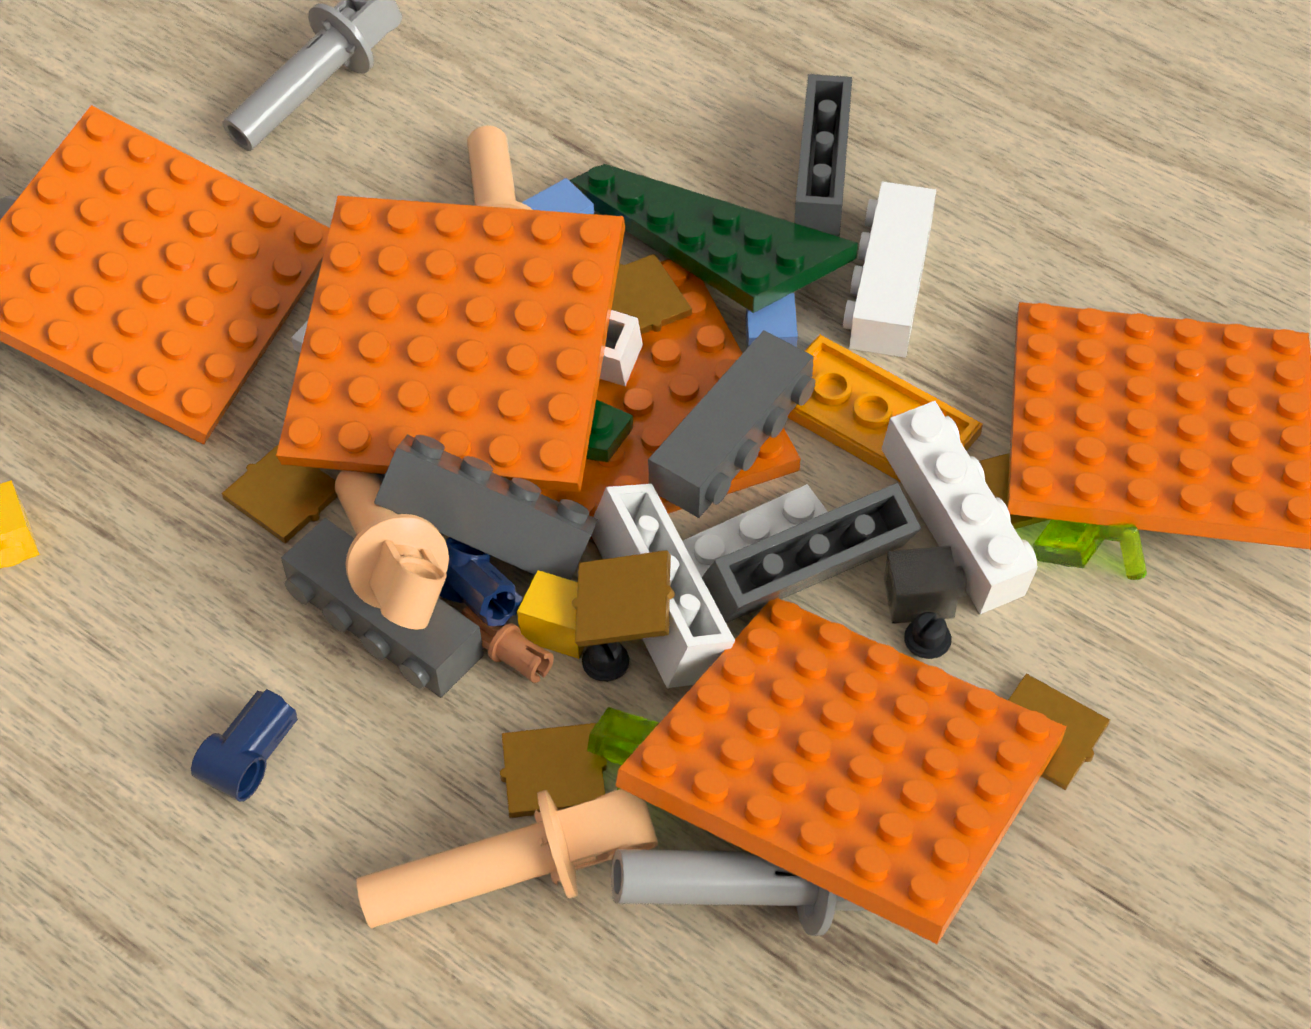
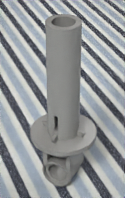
(341, 38)
(720, 879)

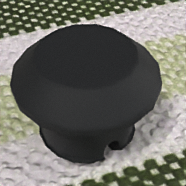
(928, 636)
(605, 661)

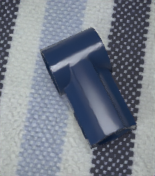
(479, 584)
(238, 757)

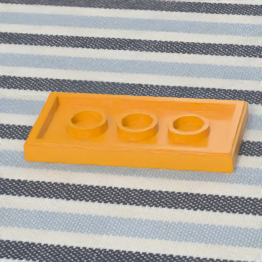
(858, 399)

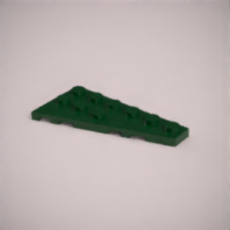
(722, 243)

